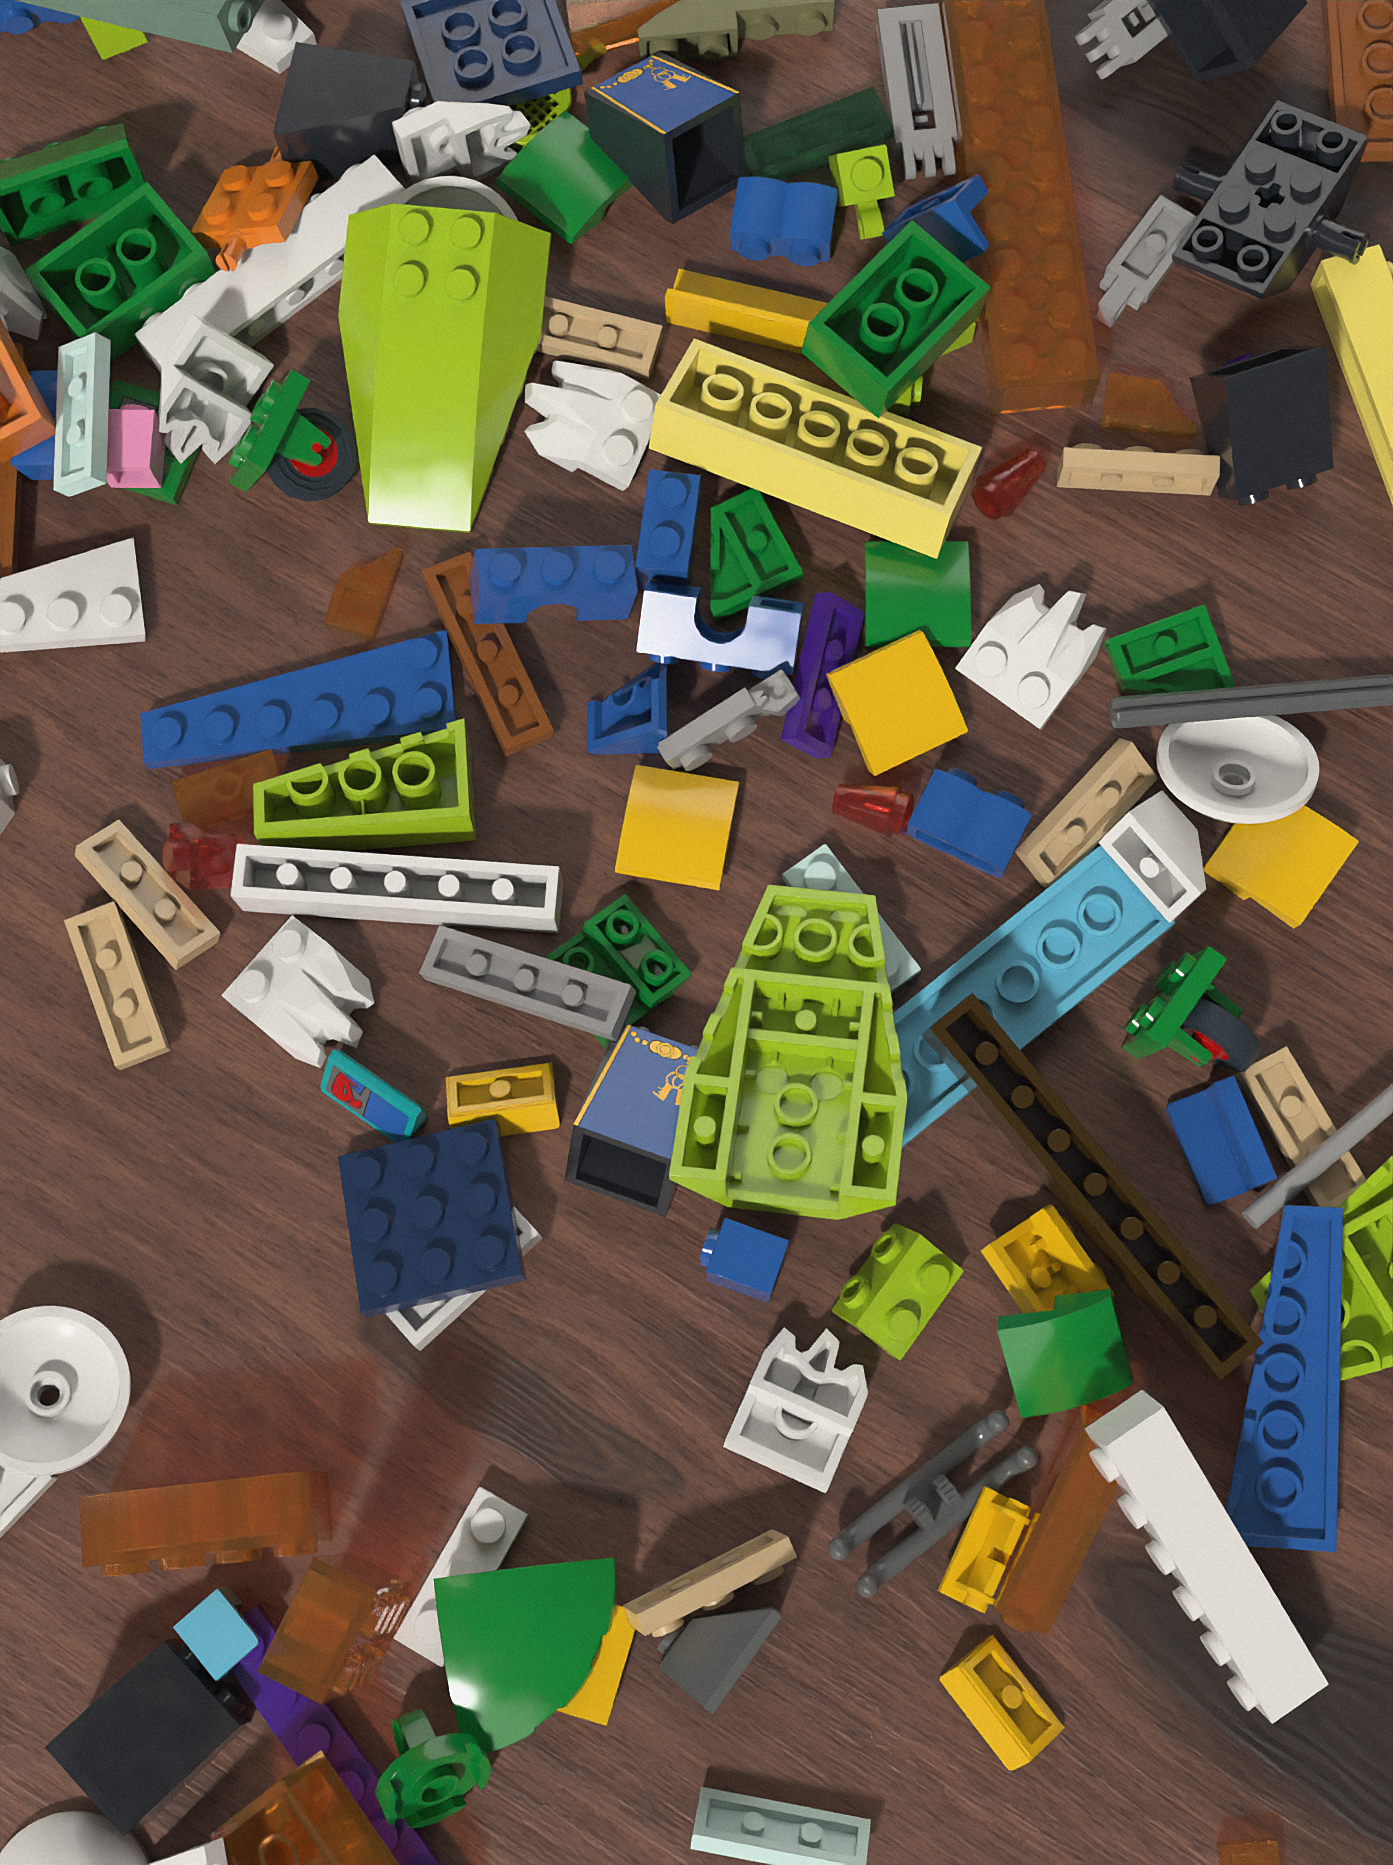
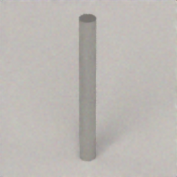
(1320, 1159)

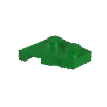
(747, 555)
(1170, 656)

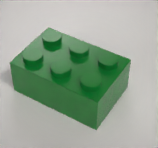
(121, 270)
(894, 319)

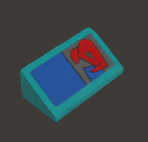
(371, 1098)

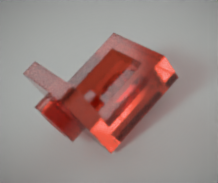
(199, 858)

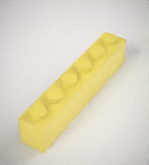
(1359, 321)

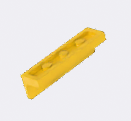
(740, 310)

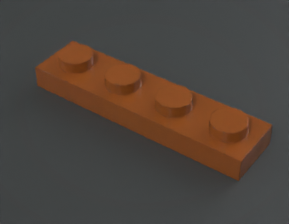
(488, 660)

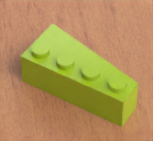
(374, 799)

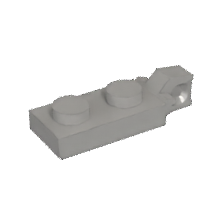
(1143, 259)
(728, 720)

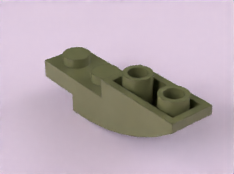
(712, 27)

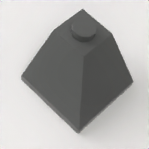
(715, 1651)

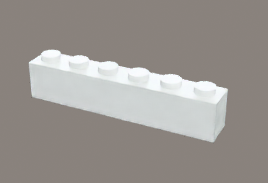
(277, 277)
(397, 888)
(1205, 1555)

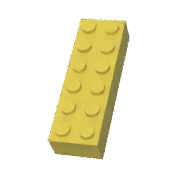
(813, 447)

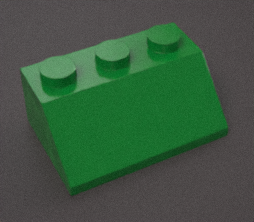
(67, 183)

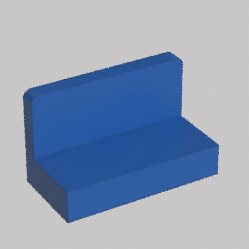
(948, 219)
(1220, 1142)

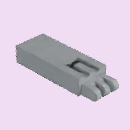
(1111, 26)
(917, 81)

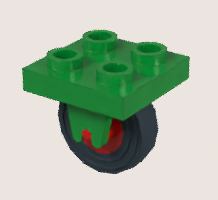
(301, 449)
(1192, 1017)

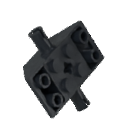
(1274, 204)

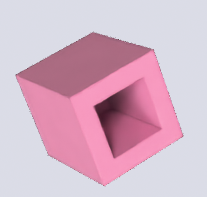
(134, 448)

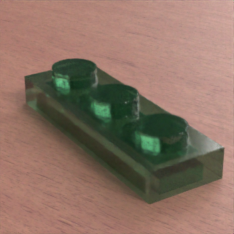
(814, 135)

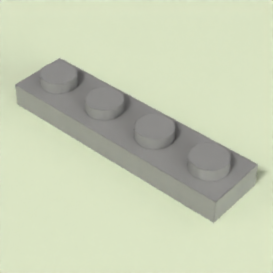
(528, 983)

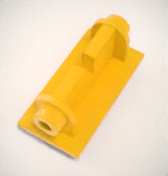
(984, 1549)

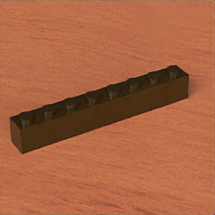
(1092, 1189)

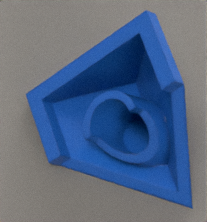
(632, 716)

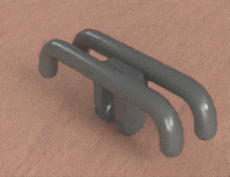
(930, 1502)

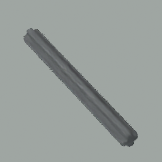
(1251, 701)

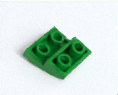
(564, 178)
(917, 593)
(628, 950)
(1065, 1353)

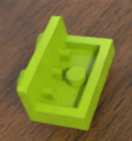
(897, 1289)

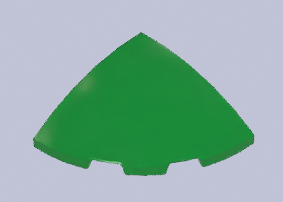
(521, 1642)

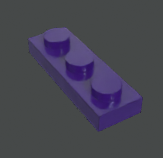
(827, 645)

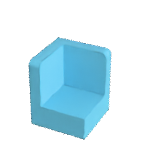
(218, 1632)

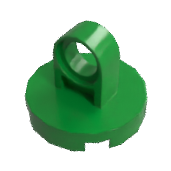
(430, 1773)

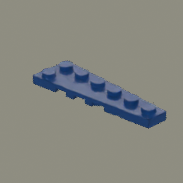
(319, 707)
(1289, 1432)

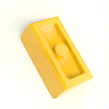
(516, 1097)
(1001, 1703)

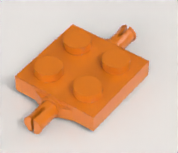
(254, 207)

